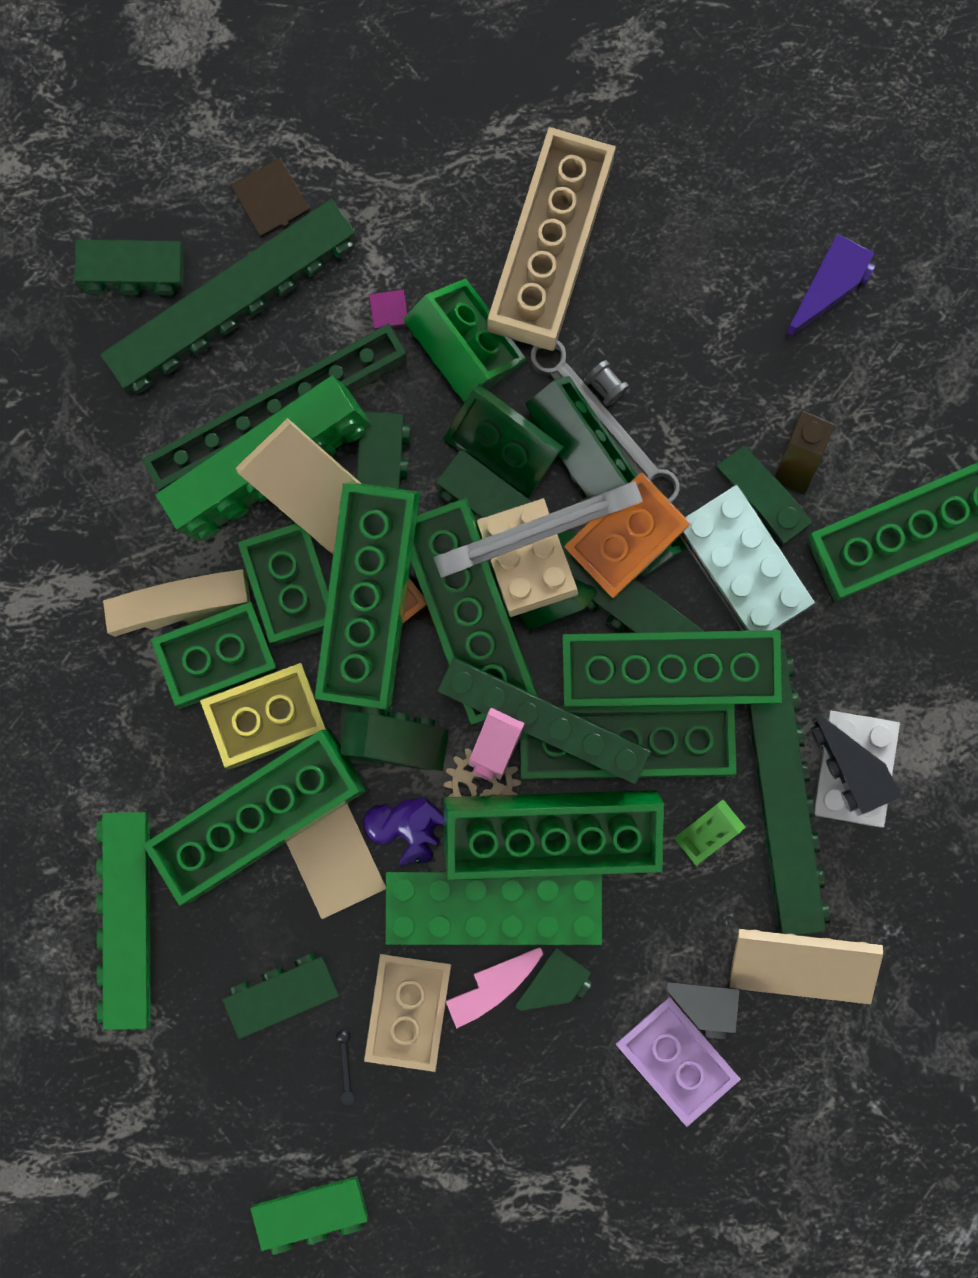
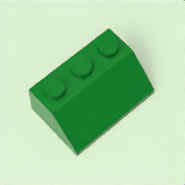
(455, 335)

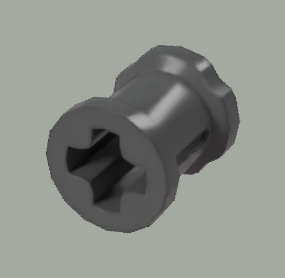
(606, 383)

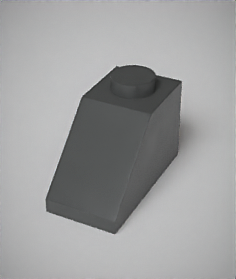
(707, 1007)

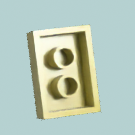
(263, 716)

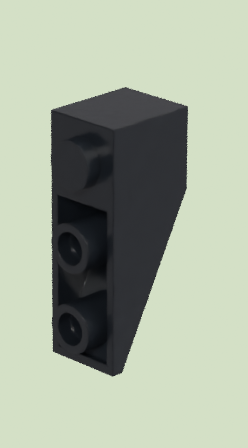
(860, 772)

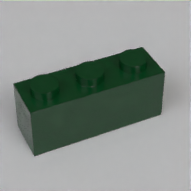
(129, 266)
(394, 739)
(280, 995)

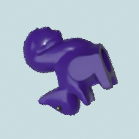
(410, 819)

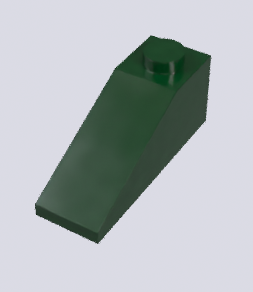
(766, 495)

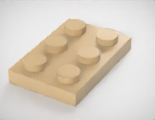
(533, 573)
(407, 1012)

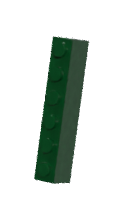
(587, 447)
(545, 720)

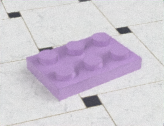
(678, 1061)

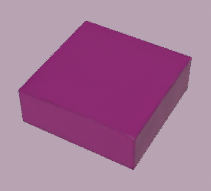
(388, 308)

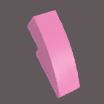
(494, 986)

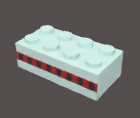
(744, 563)

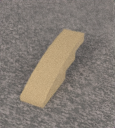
(176, 601)

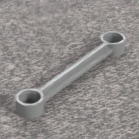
(630, 450)
(538, 529)

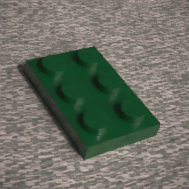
(503, 441)

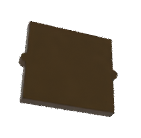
(270, 197)

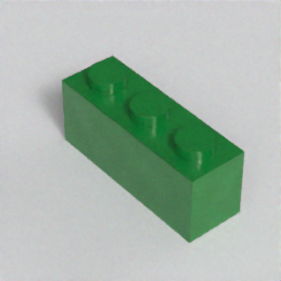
(310, 1215)

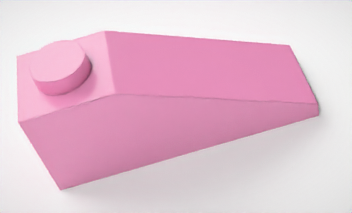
(495, 745)

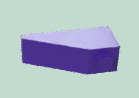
(836, 279)

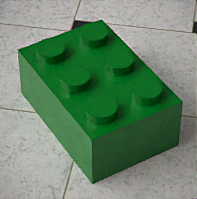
(286, 583)
(214, 655)

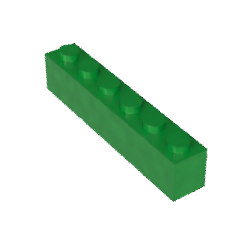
(125, 921)

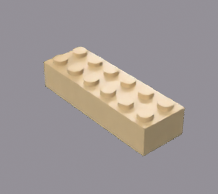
(551, 239)

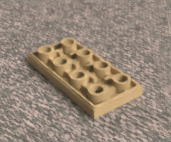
(299, 480)
(336, 863)
(805, 966)

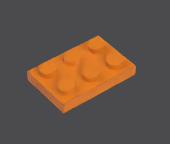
(628, 540)

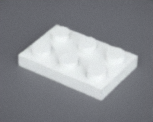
(877, 737)

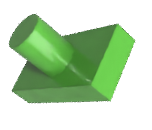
(709, 832)

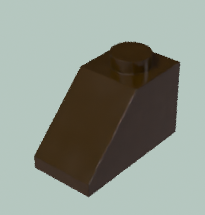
(803, 452)

